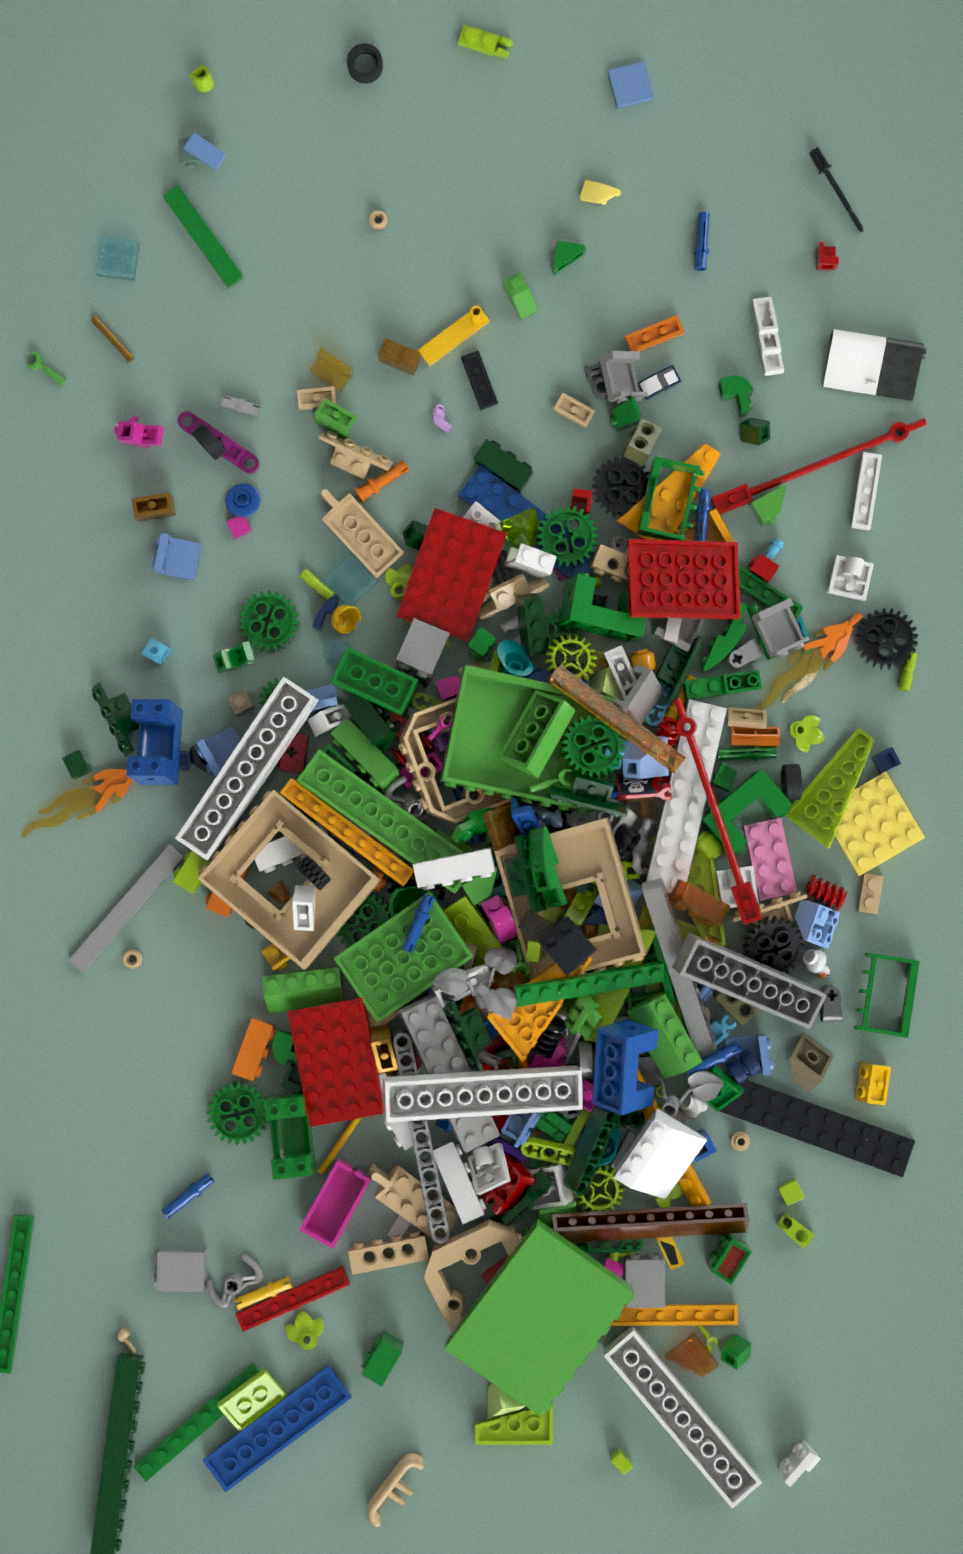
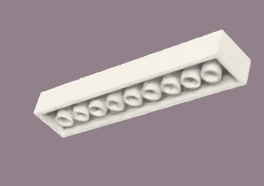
(247, 768)
(683, 813)
(482, 1093)
(682, 1416)

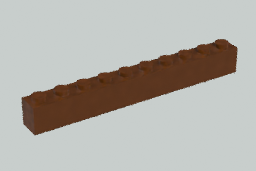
(652, 1223)

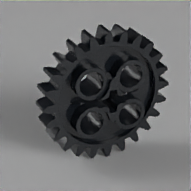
(621, 469)
(901, 630)
(771, 930)

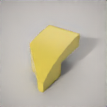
(597, 192)

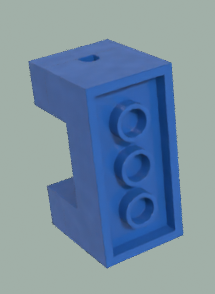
(158, 742)
(617, 1066)

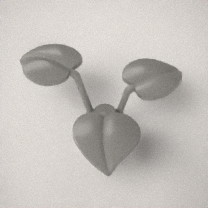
(502, 1001)
(702, 1083)

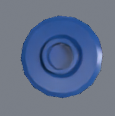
(242, 500)

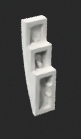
(768, 336)

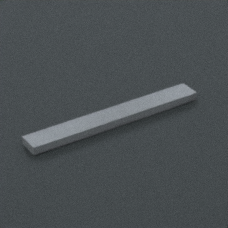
(126, 908)

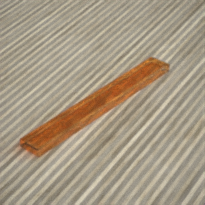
(617, 719)

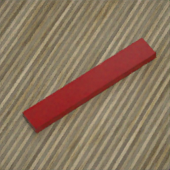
(292, 1298)

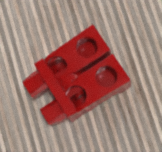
(510, 1192)

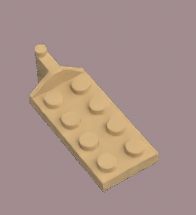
(360, 533)
(404, 1196)

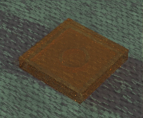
(501, 826)

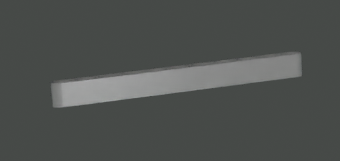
(685, 988)
(421, 1146)

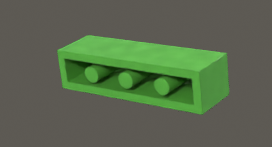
(364, 754)

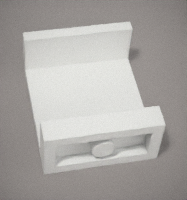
(530, 561)

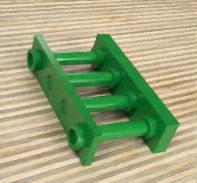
(668, 988)

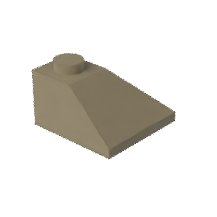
(809, 1062)

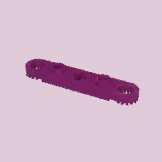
(234, 452)

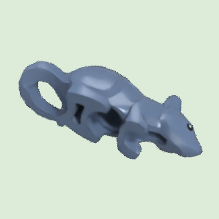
(545, 815)

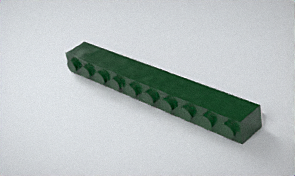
(117, 1454)

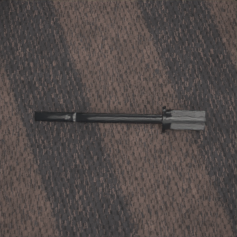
(823, 167)

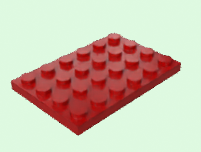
(452, 574)
(683, 579)
(336, 1062)

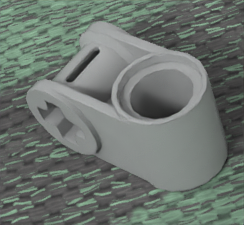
(746, 653)

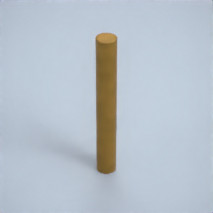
(111, 337)

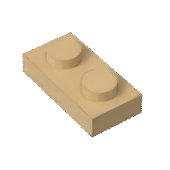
(313, 397)
(574, 410)
(747, 718)
(870, 893)

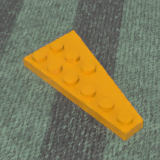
(671, 495)
(531, 1020)

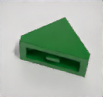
(566, 254)

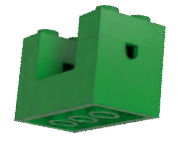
(581, 615)
(375, 682)
(755, 787)
(290, 1136)

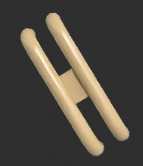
(393, 1480)

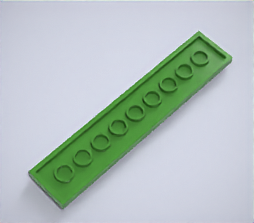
(375, 812)

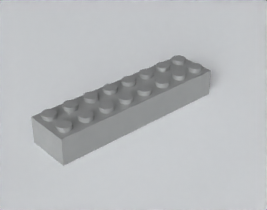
(748, 980)
(440, 1055)

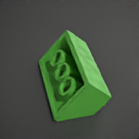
(537, 733)
(302, 989)
(674, 1048)

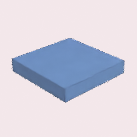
(630, 84)

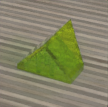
(522, 528)

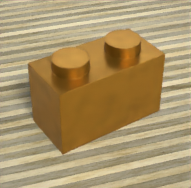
(399, 356)
(153, 506)
(383, 1048)

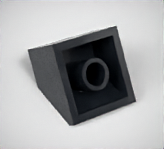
(567, 945)

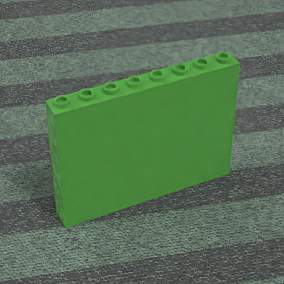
(482, 721)
(539, 1318)

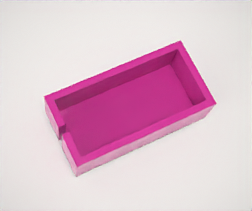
(335, 1203)

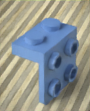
(176, 557)
(218, 749)
(759, 1047)
(518, 1126)

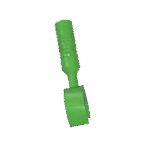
(48, 371)
(548, 783)
(521, 966)

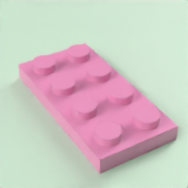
(770, 859)

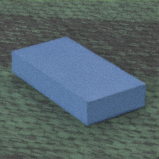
(204, 151)

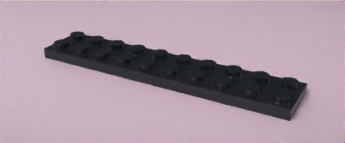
(821, 1127)

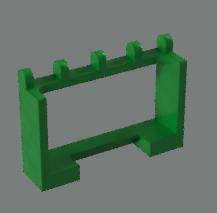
(657, 463)
(904, 1020)

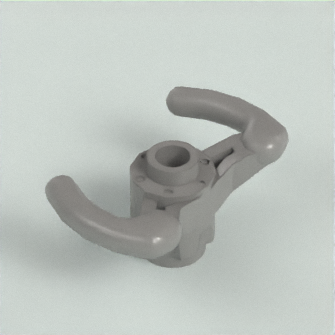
(409, 802)
(643, 846)
(230, 1288)

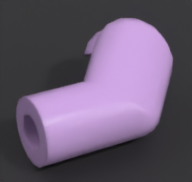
(439, 419)

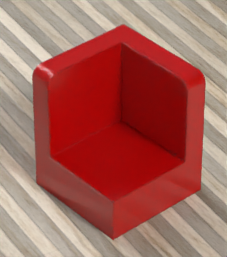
(826, 257)
(582, 500)

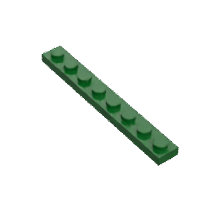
(589, 983)
(14, 1288)
(190, 1429)

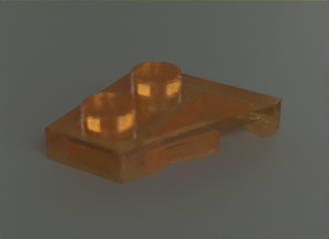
(693, 1356)

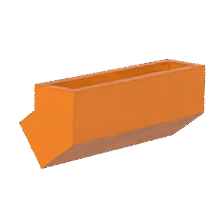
(754, 736)

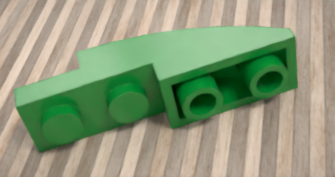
(723, 645)
(722, 685)
(471, 825)
(542, 863)

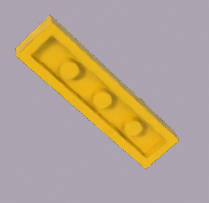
(453, 335)

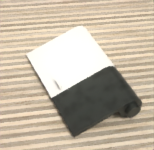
(873, 364)

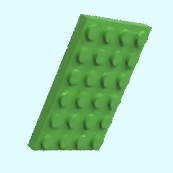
(391, 976)

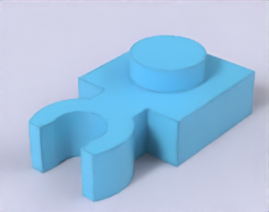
(720, 1029)

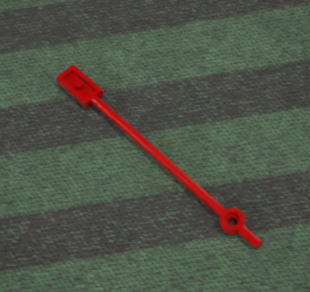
(743, 495)
(742, 892)

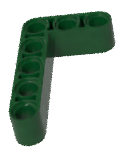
(593, 1145)

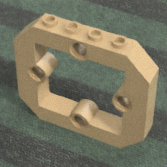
(416, 759)
(456, 1249)

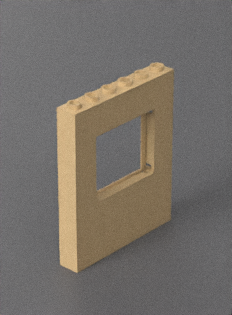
(583, 856)
(334, 903)

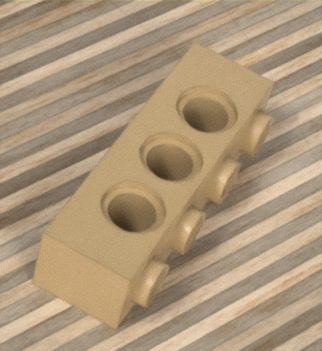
(600, 563)
(361, 1264)

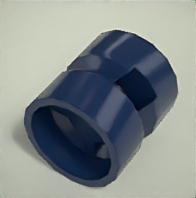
(743, 1067)

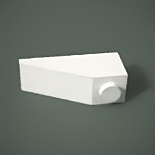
(621, 669)
(477, 976)

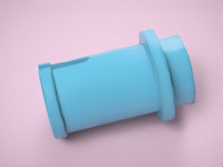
(773, 548)

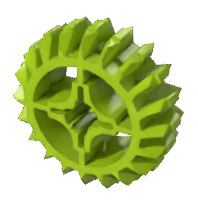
(564, 652)
(594, 1195)

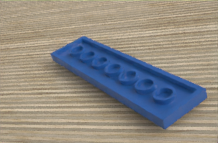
(506, 502)
(277, 1428)

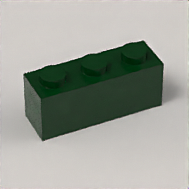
(503, 465)
(531, 624)
(371, 720)

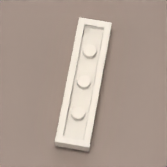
(866, 491)

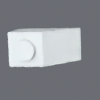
(329, 719)
(304, 907)

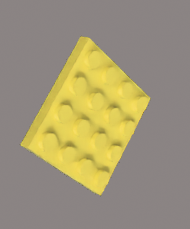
(876, 825)

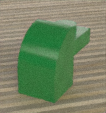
(736, 388)
(234, 658)
(283, 1047)

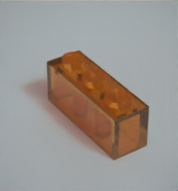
(698, 903)

